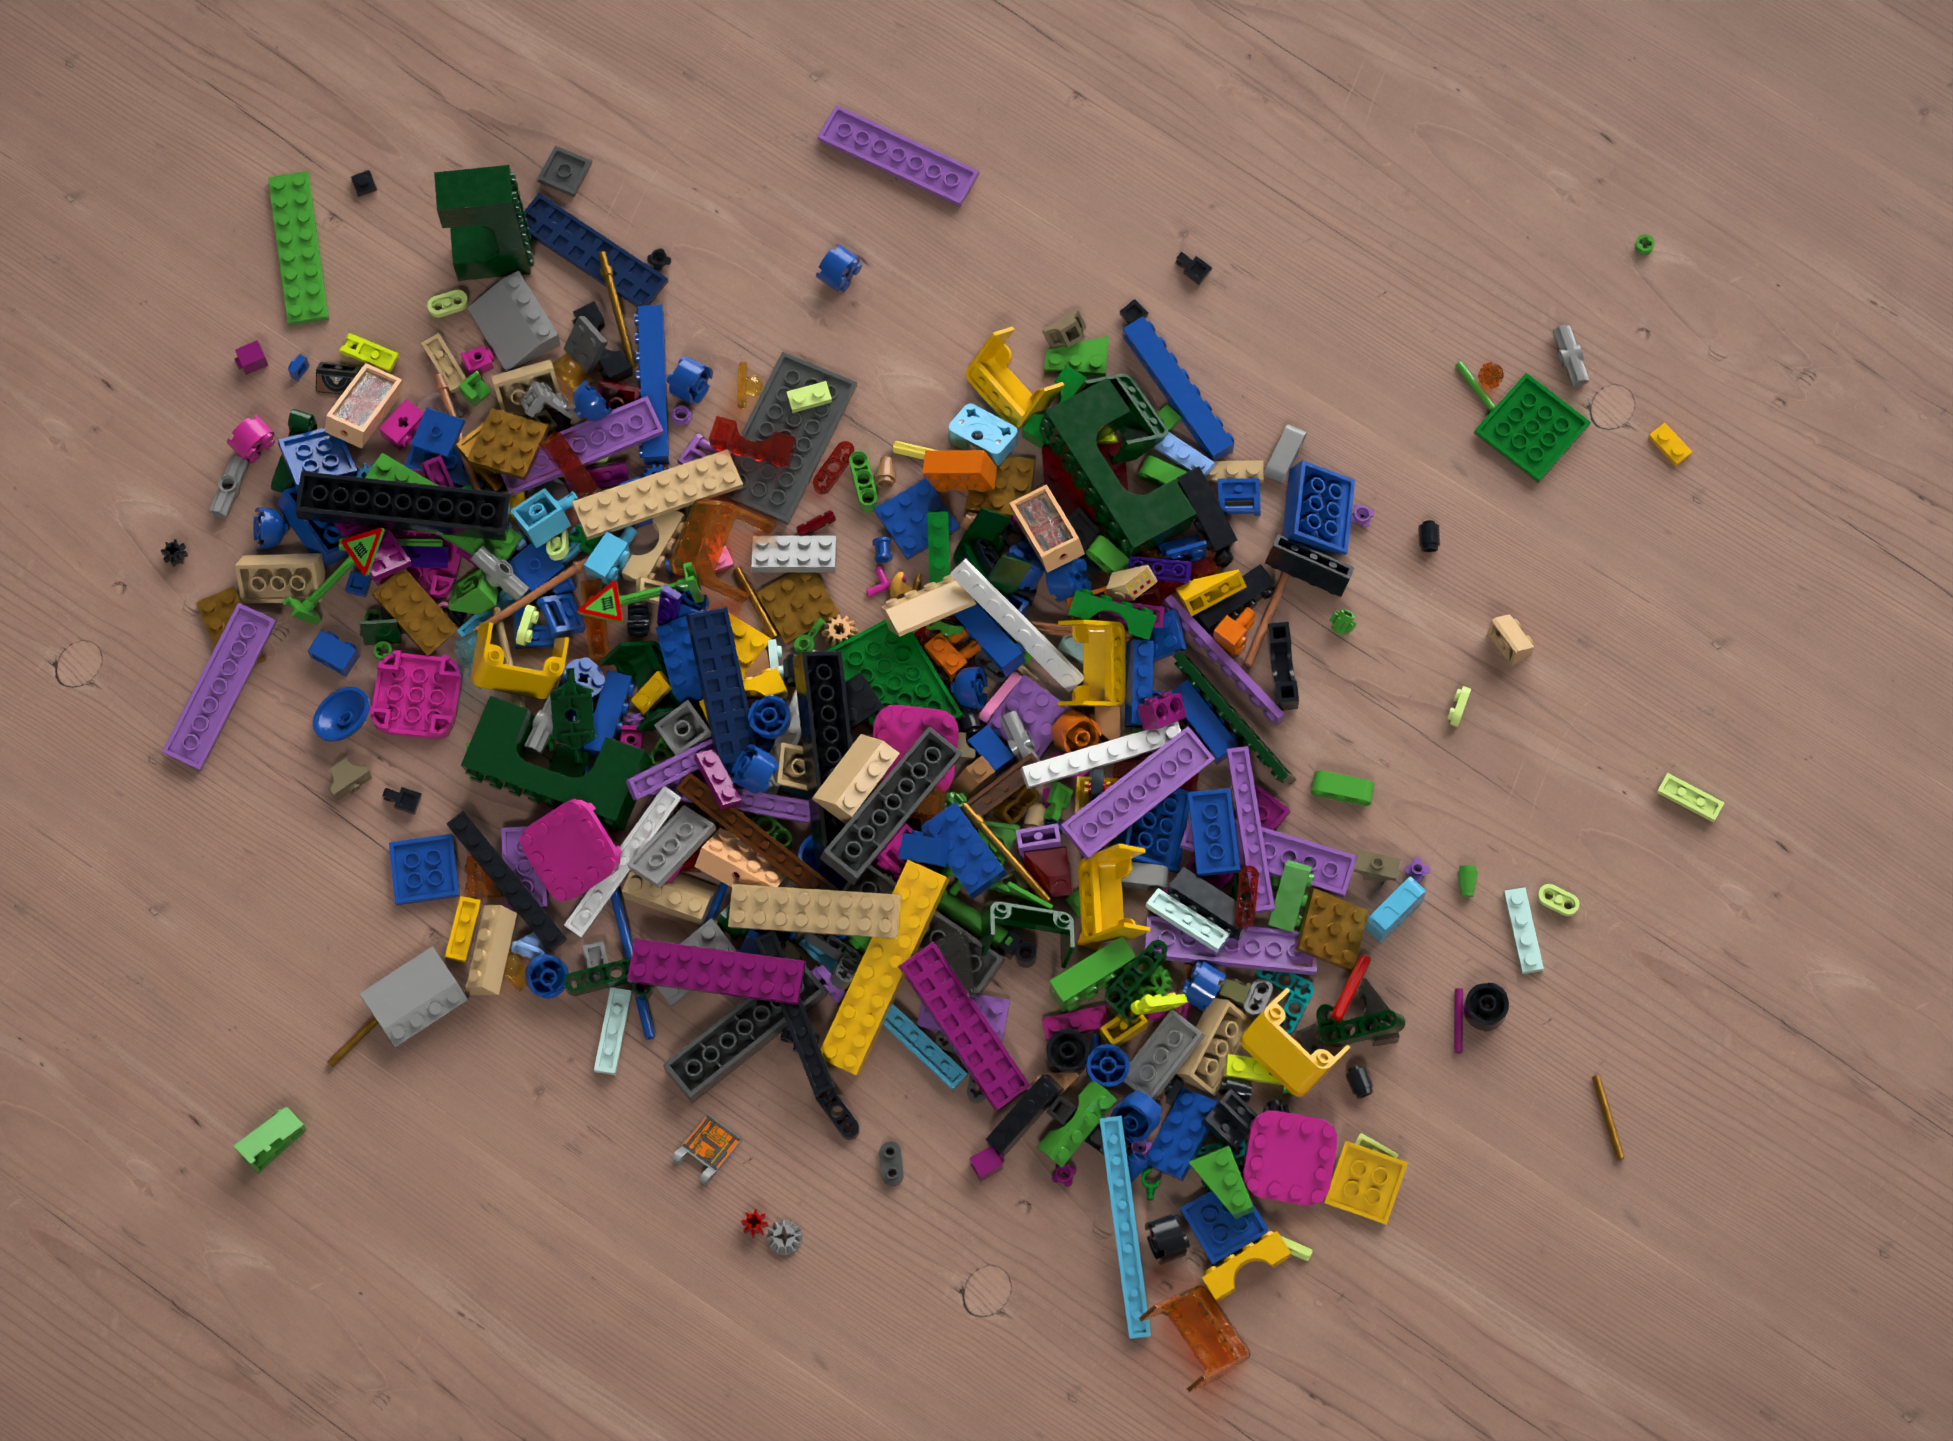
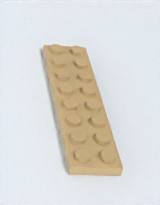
(657, 494)
(815, 911)

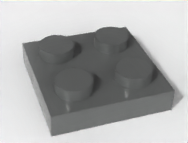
(564, 171)
(585, 345)

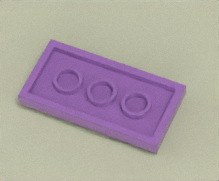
(517, 861)
(993, 1009)

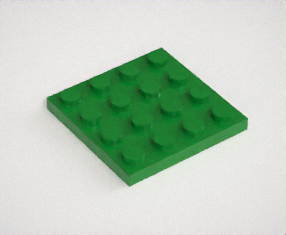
(1532, 427)

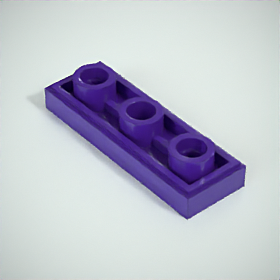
(427, 556)
(1171, 570)
(669, 605)

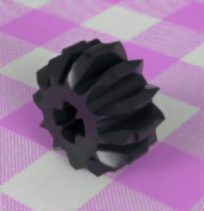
(638, 619)

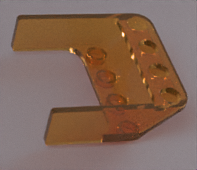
(705, 538)
(1205, 1331)

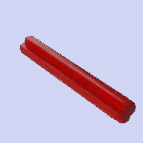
(1350, 988)

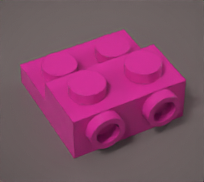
(888, 857)

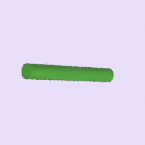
(1475, 386)

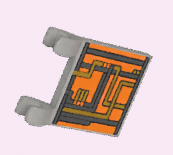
(710, 1145)

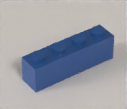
(991, 639)
(1138, 679)
(610, 709)
(1205, 723)

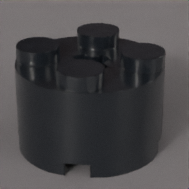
(1480, 996)
(1067, 1040)
(1167, 1238)

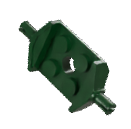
(580, 731)

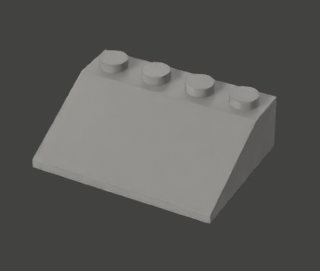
(513, 322)
(413, 997)

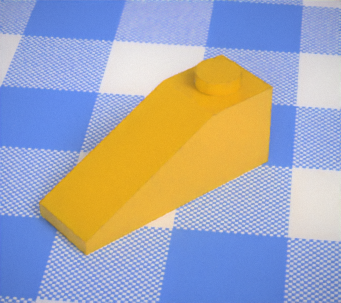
(1209, 590)

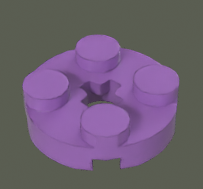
(823, 977)

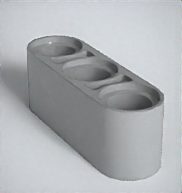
(1285, 453)
(1146, 877)

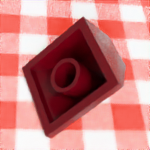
(617, 393)
(1050, 870)

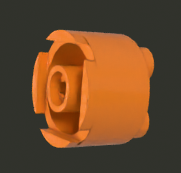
(1075, 732)

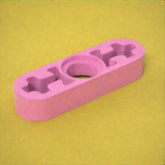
(999, 697)

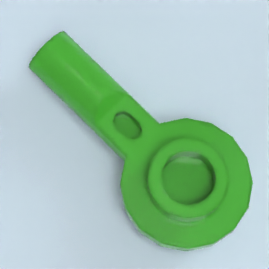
(806, 643)

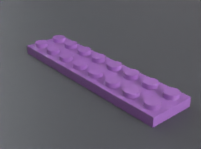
(898, 155)
(595, 441)
(219, 686)
(1137, 793)
(1330, 866)
(1256, 949)

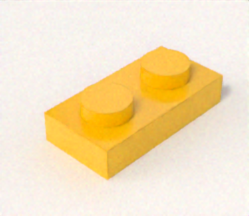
(1670, 444)
(652, 692)

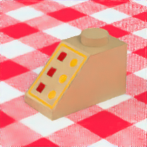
(1130, 583)

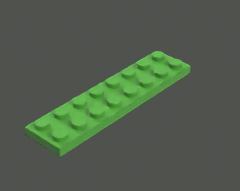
(298, 248)
(389, 469)

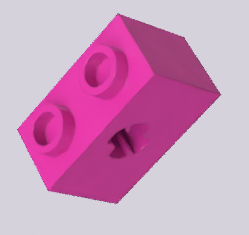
(404, 415)

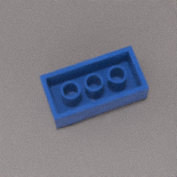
(679, 659)
(968, 853)

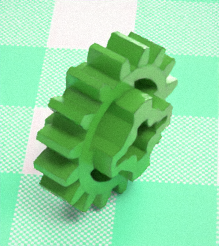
(1154, 980)

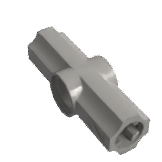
(1570, 356)
(224, 498)
(499, 573)
(541, 729)
(1019, 738)

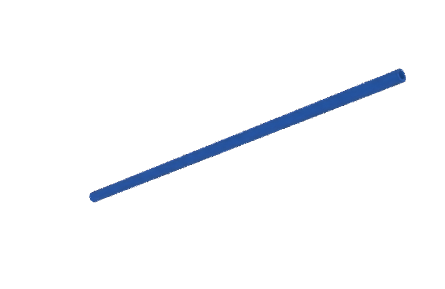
(625, 937)

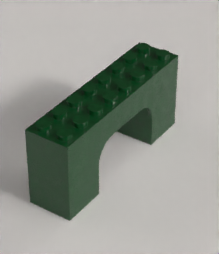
(484, 222)
(1129, 519)
(499, 758)

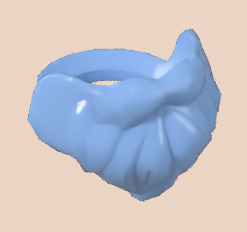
(528, 946)

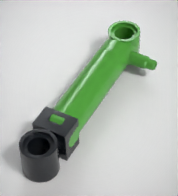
(1005, 941)

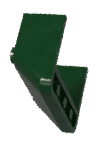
(1143, 425)
(1008, 571)
(641, 662)
(1028, 918)

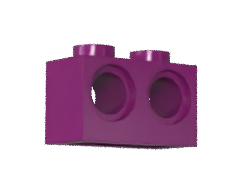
(1162, 710)

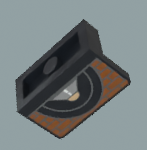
(334, 377)

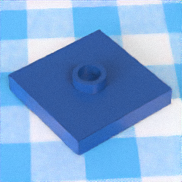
(437, 433)
(535, 566)

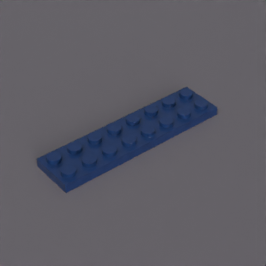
(580, 247)
(721, 684)

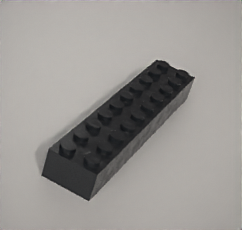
(403, 506)
(823, 733)

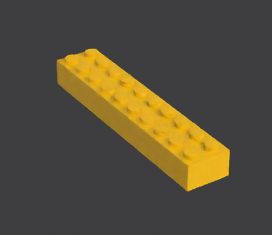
(878, 973)

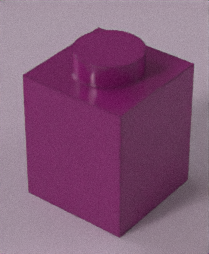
(250, 357)
(987, 1163)

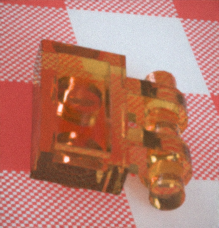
(486, 885)

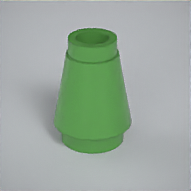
(1467, 880)

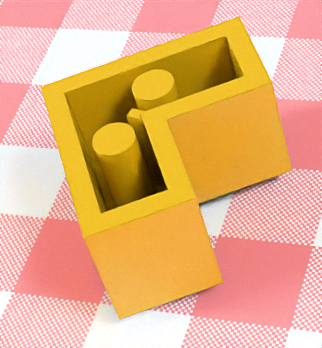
(1118, 1032)

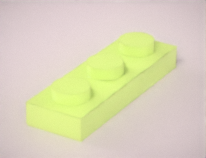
(1690, 797)

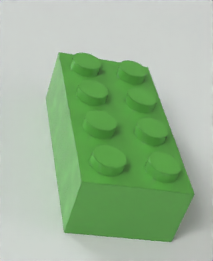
(1091, 975)

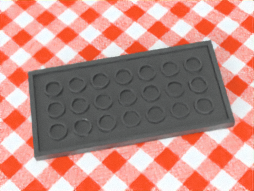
(776, 489)

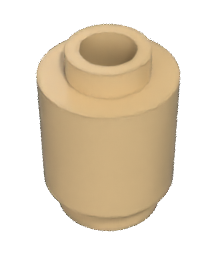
(1034, 816)

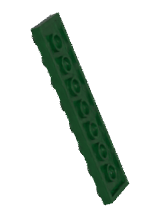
(1237, 724)

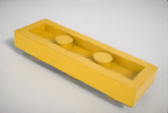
(463, 929)

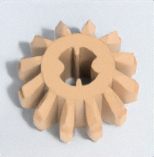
(836, 625)

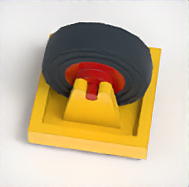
(1091, 787)

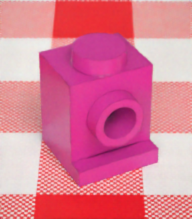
(481, 365)
(631, 733)

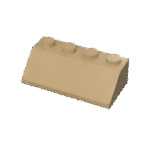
(279, 576)
(926, 605)
(855, 777)
(681, 898)
(490, 951)
(1223, 1029)

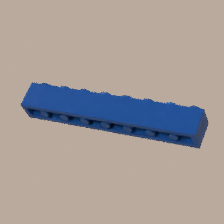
(653, 377)
(1178, 390)

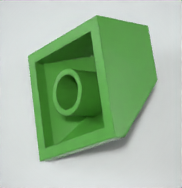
(473, 594)

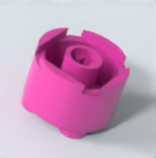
(251, 438)

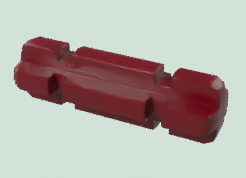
(816, 523)

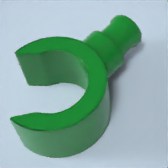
(1150, 1189)

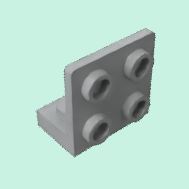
(537, 394)

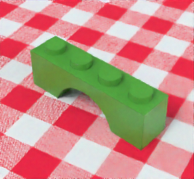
(1063, 1142)

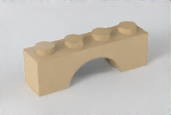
(646, 565)

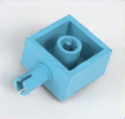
(543, 516)
(610, 557)

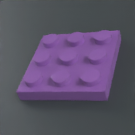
(1036, 710)

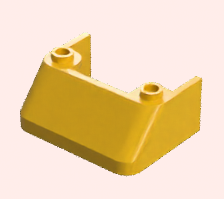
(1000, 386)
(1102, 663)
(491, 673)
(1102, 894)
(1283, 1055)

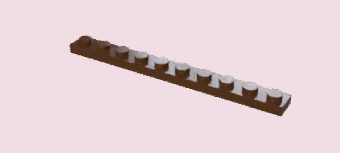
(995, 792)
(753, 836)

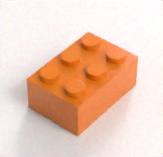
(959, 470)

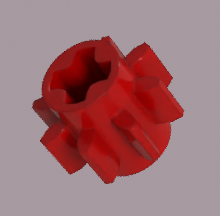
(750, 1219)

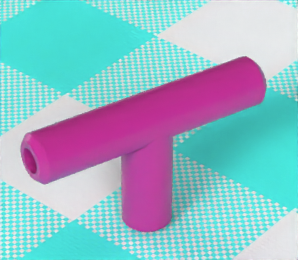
(885, 583)

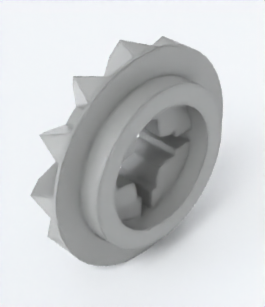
(792, 1243)

